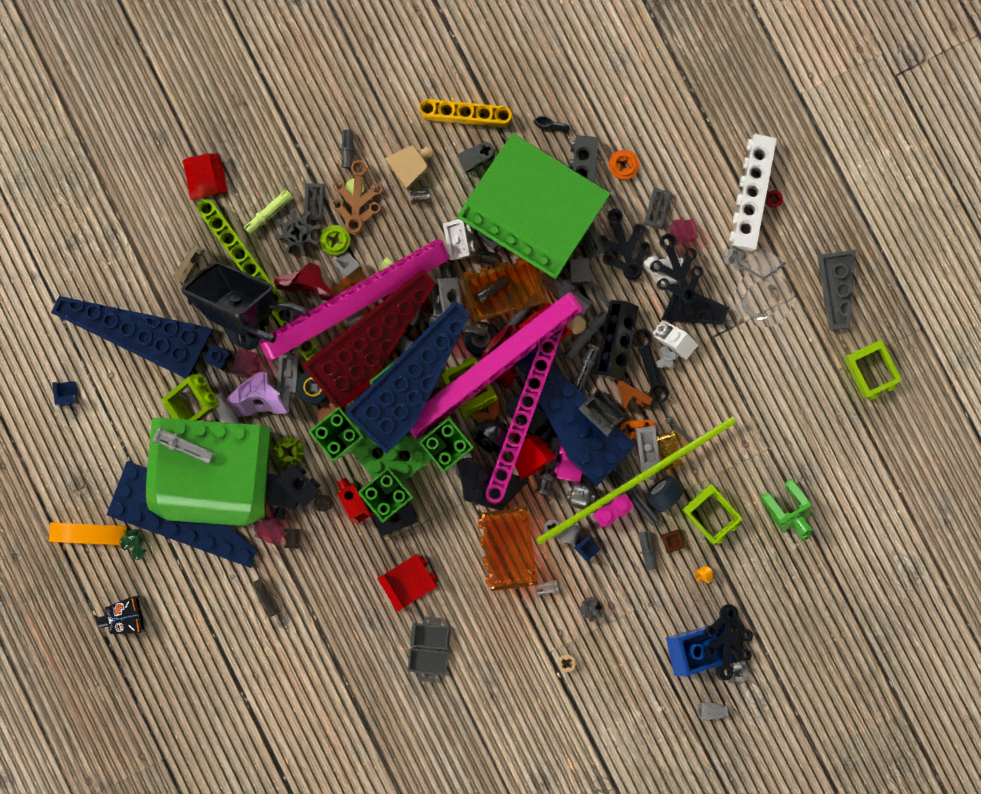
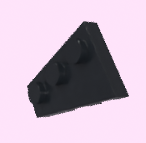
(701, 311)

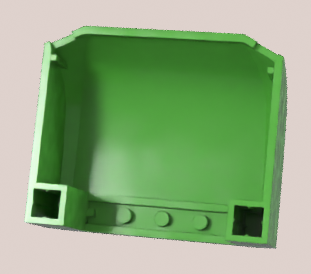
(222, 492)

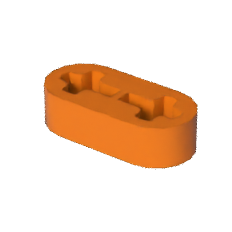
(636, 424)

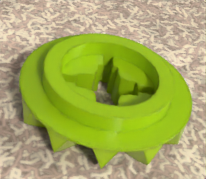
(332, 232)
(297, 450)

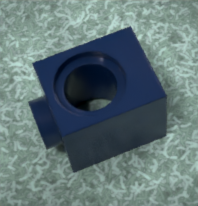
(218, 357)

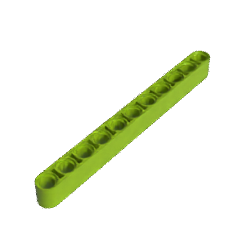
(244, 263)

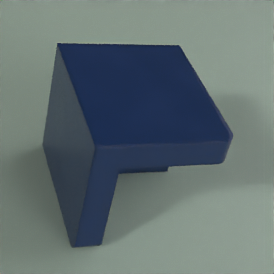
(65, 393)
(587, 548)

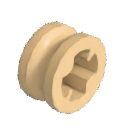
(567, 669)

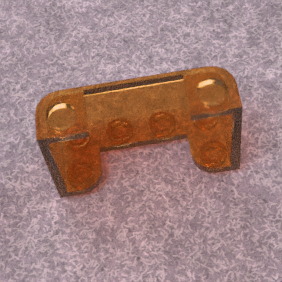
(524, 290)

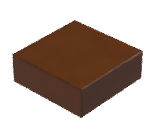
(673, 541)

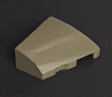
(187, 268)

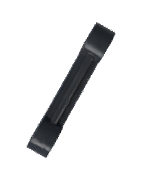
(650, 365)

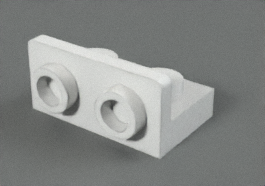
(460, 240)

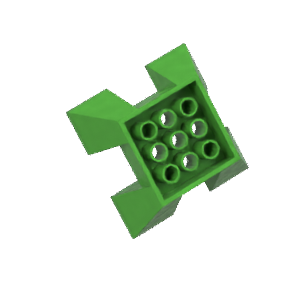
(386, 491)

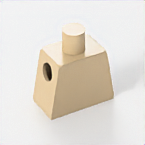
(409, 165)

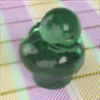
(133, 540)

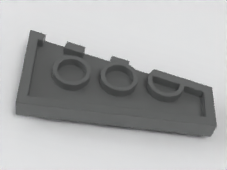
(837, 280)

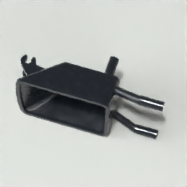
(235, 300)

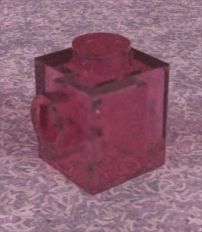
(683, 230)
(246, 363)
(269, 530)

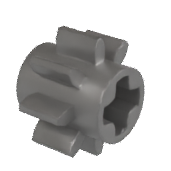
(591, 609)

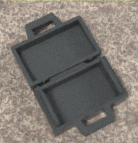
(602, 411)
(429, 658)

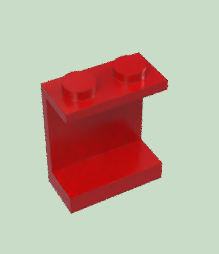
(408, 582)

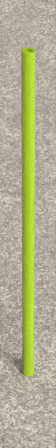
(636, 480)

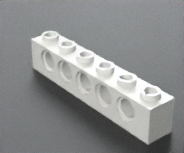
(765, 146)

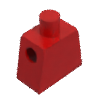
(532, 455)
(356, 507)

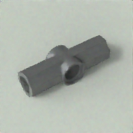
(562, 287)

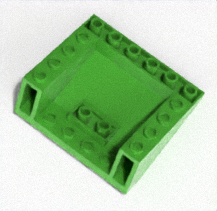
(534, 205)

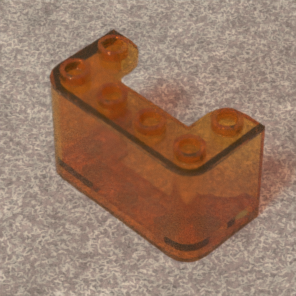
(507, 549)

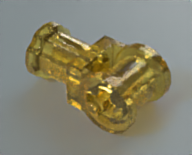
(668, 447)

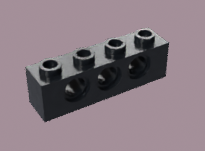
(616, 340)

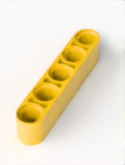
(457, 107)

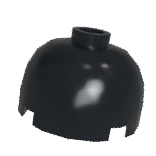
(491, 435)

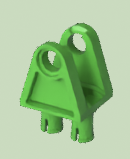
(797, 518)

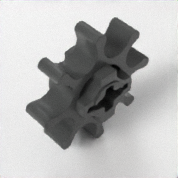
(290, 229)

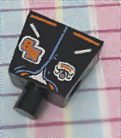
(123, 617)

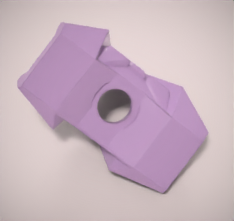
(256, 387)

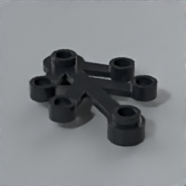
(625, 248)
(678, 272)
(727, 639)

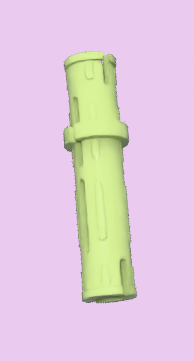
(266, 214)

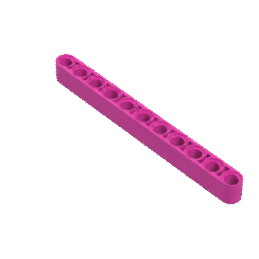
(354, 299)
(497, 363)
(527, 412)

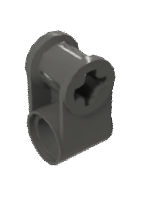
(473, 157)

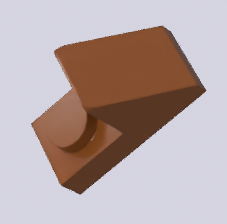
(627, 392)

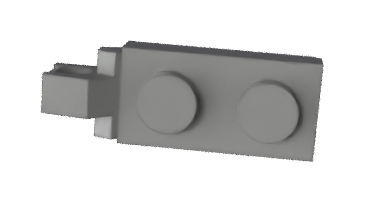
(287, 377)
(647, 448)

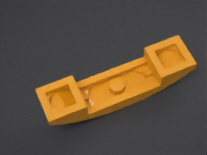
(86, 533)

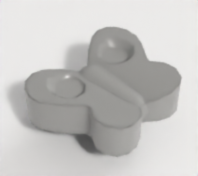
(734, 258)
(667, 359)

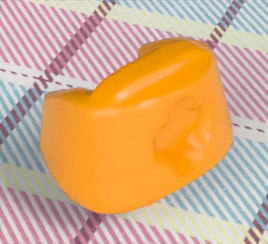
(704, 574)

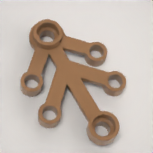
(356, 201)

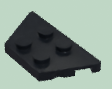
(476, 479)

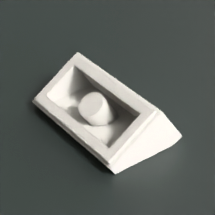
(224, 412)

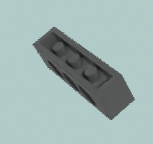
(586, 145)

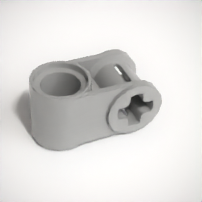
(569, 535)

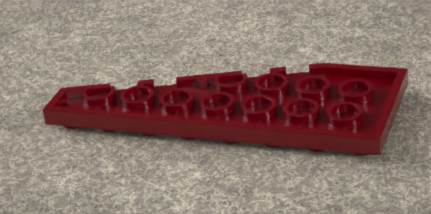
(360, 351)

